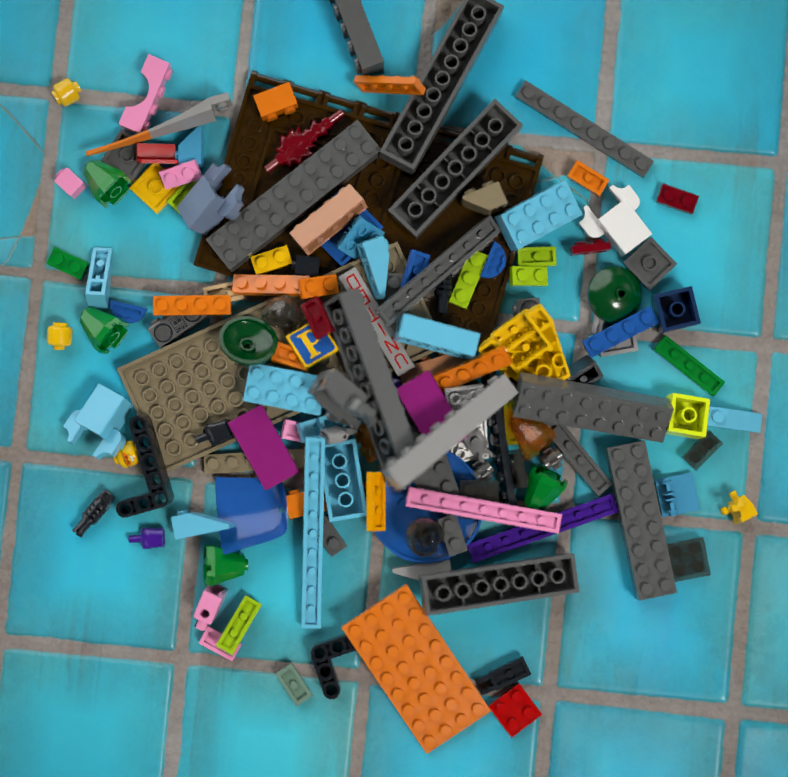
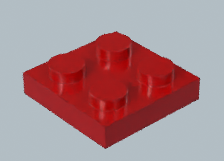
(515, 710)

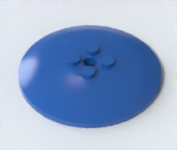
(400, 516)

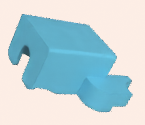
(104, 415)

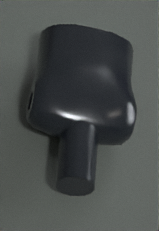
(216, 433)

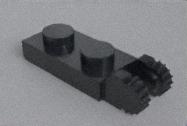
(504, 675)

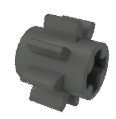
(551, 458)
(482, 471)

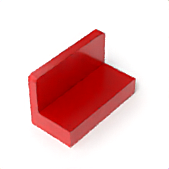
(155, 153)

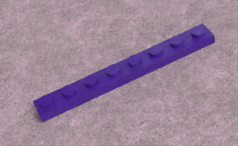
(521, 536)

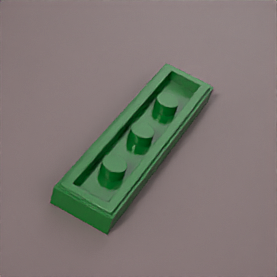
(688, 366)

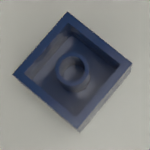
(675, 309)

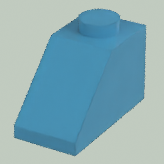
(192, 148)

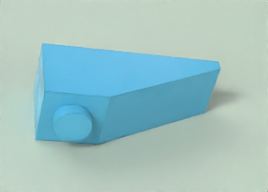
(375, 260)
(99, 278)
(734, 419)
(196, 523)

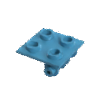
(360, 232)
(677, 494)

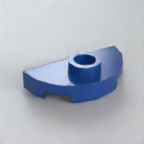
(495, 262)
(127, 312)

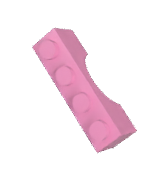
(137, 117)

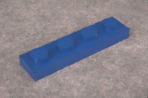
(620, 332)

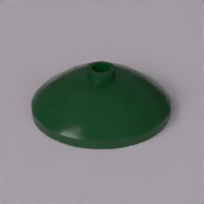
(604, 295)
(248, 333)

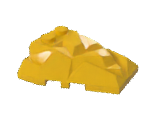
(531, 345)

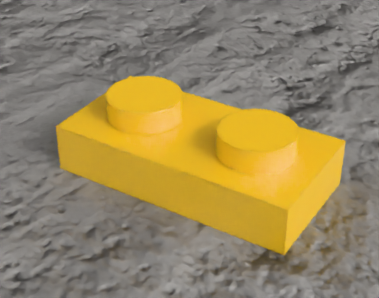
(271, 260)

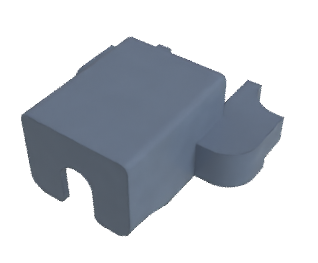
(204, 208)

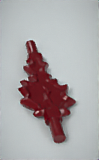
(297, 145)

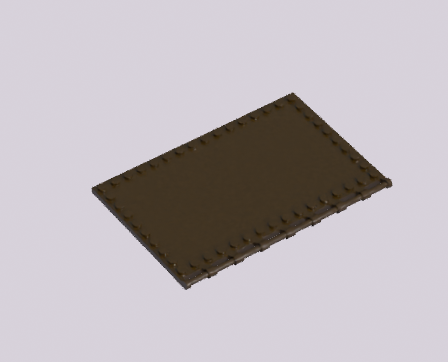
(380, 187)

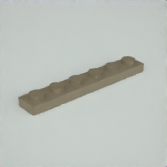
(239, 463)

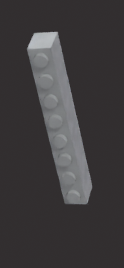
(449, 432)

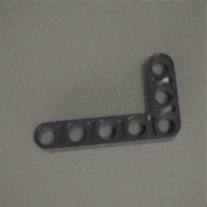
(149, 471)
(326, 660)

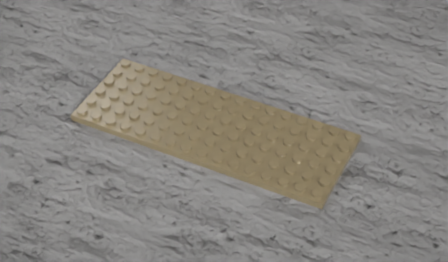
(198, 385)

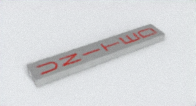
(392, 349)

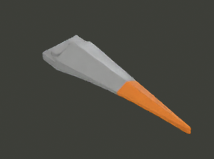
(198, 115)

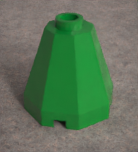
(106, 182)
(103, 329)
(543, 487)
(220, 567)

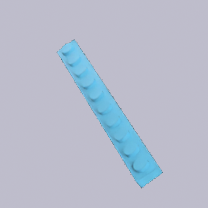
(313, 532)

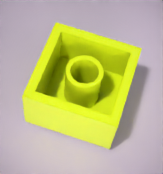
(689, 416)

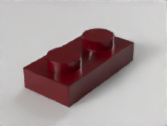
(677, 199)
(582, 248)
(317, 318)

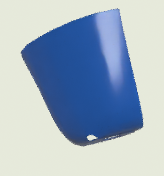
(252, 511)

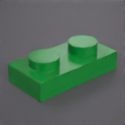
(67, 263)

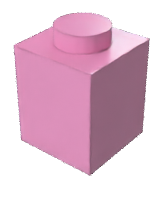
(70, 182)

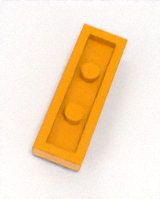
(376, 501)

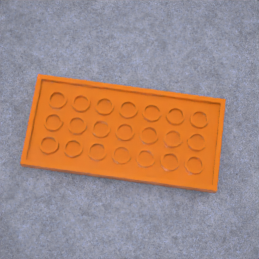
(416, 668)

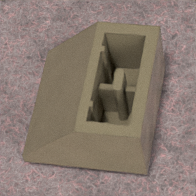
(485, 200)

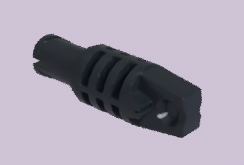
(443, 292)
(94, 512)

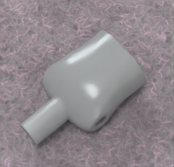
(336, 434)

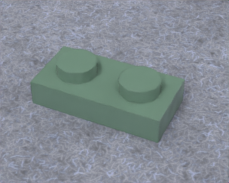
(294, 684)

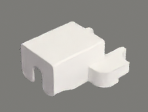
(620, 224)

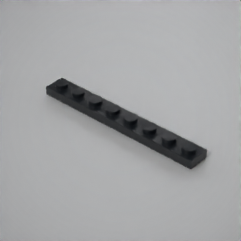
(501, 453)

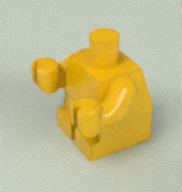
(739, 507)

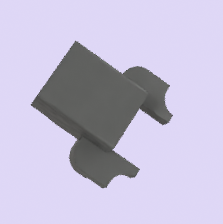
(342, 399)

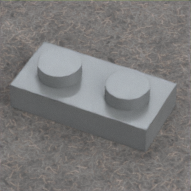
(626, 346)

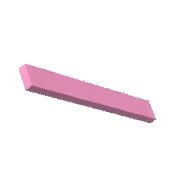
(483, 510)

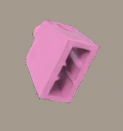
(209, 606)

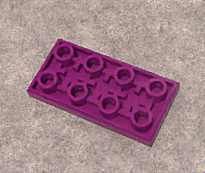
(424, 402)
(263, 447)

